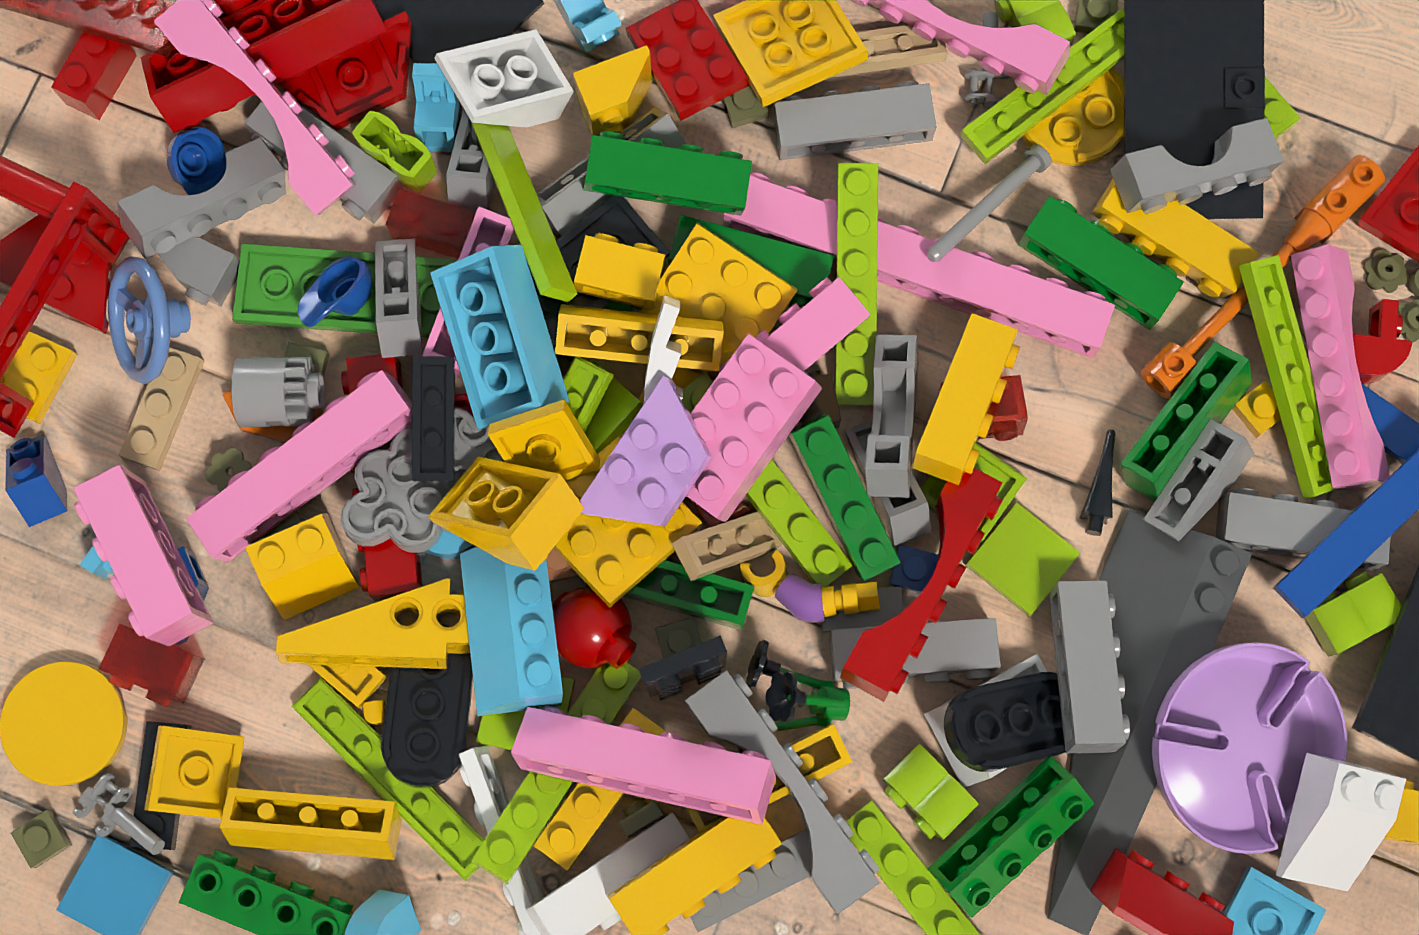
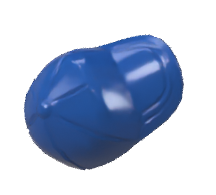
(196, 160)
(340, 289)

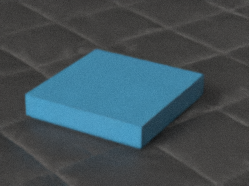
(115, 889)

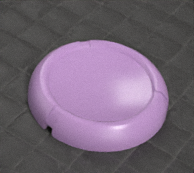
(1238, 740)

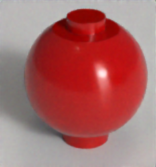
(591, 631)

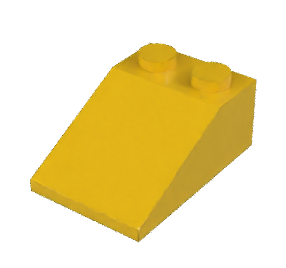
(509, 511)

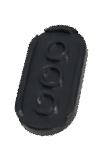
(427, 721)
(1006, 723)

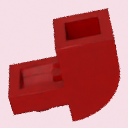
(1380, 349)

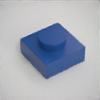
(914, 570)

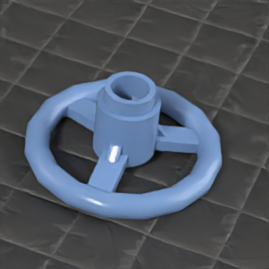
(150, 320)

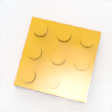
(789, 43)
(724, 286)
(616, 552)

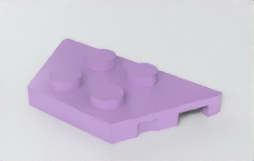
(650, 464)

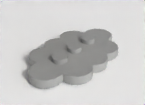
(394, 504)

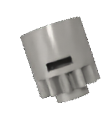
(276, 391)

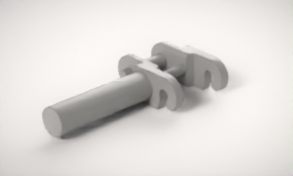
(988, 99)
(115, 813)

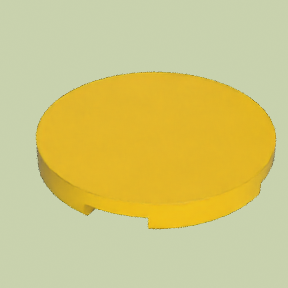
(1084, 126)
(63, 724)

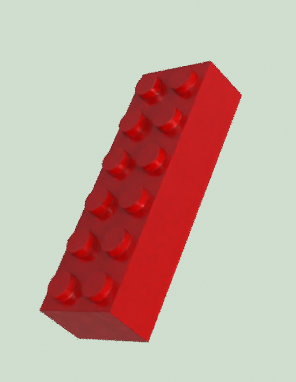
(280, 32)

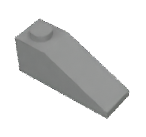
(468, 173)
(203, 270)
(397, 298)
(1200, 480)
(901, 516)

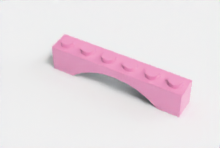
(1024, 52)
(312, 170)
(1349, 433)

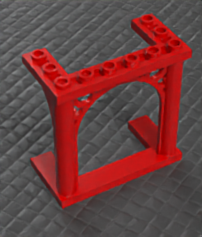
(74, 218)

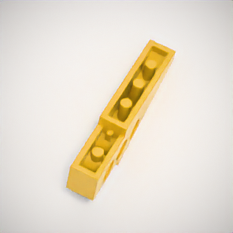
(377, 640)

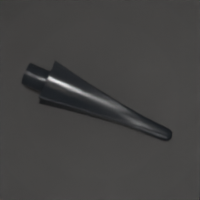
(1099, 500)

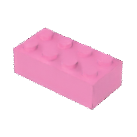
(746, 422)
(141, 556)

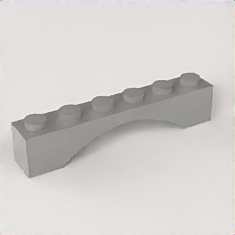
(834, 863)

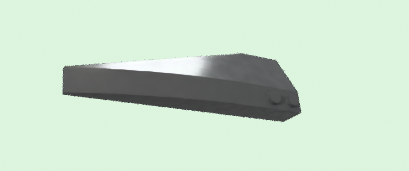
(1166, 616)

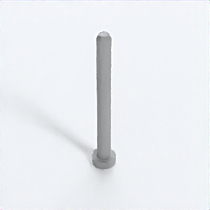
(1035, 160)

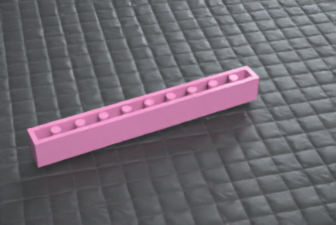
(958, 280)

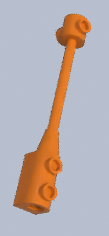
(1314, 223)

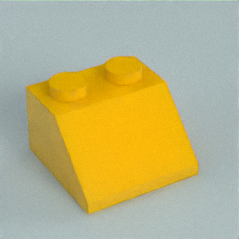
(614, 90)
(302, 566)

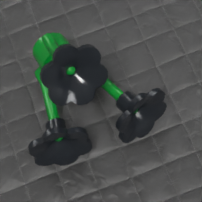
(783, 696)

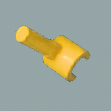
(374, 712)

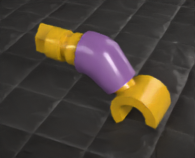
(808, 600)

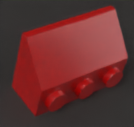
(1157, 902)

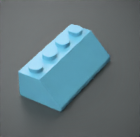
(499, 334)
(510, 635)

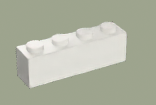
(583, 900)

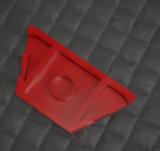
(359, 79)
(80, 289)

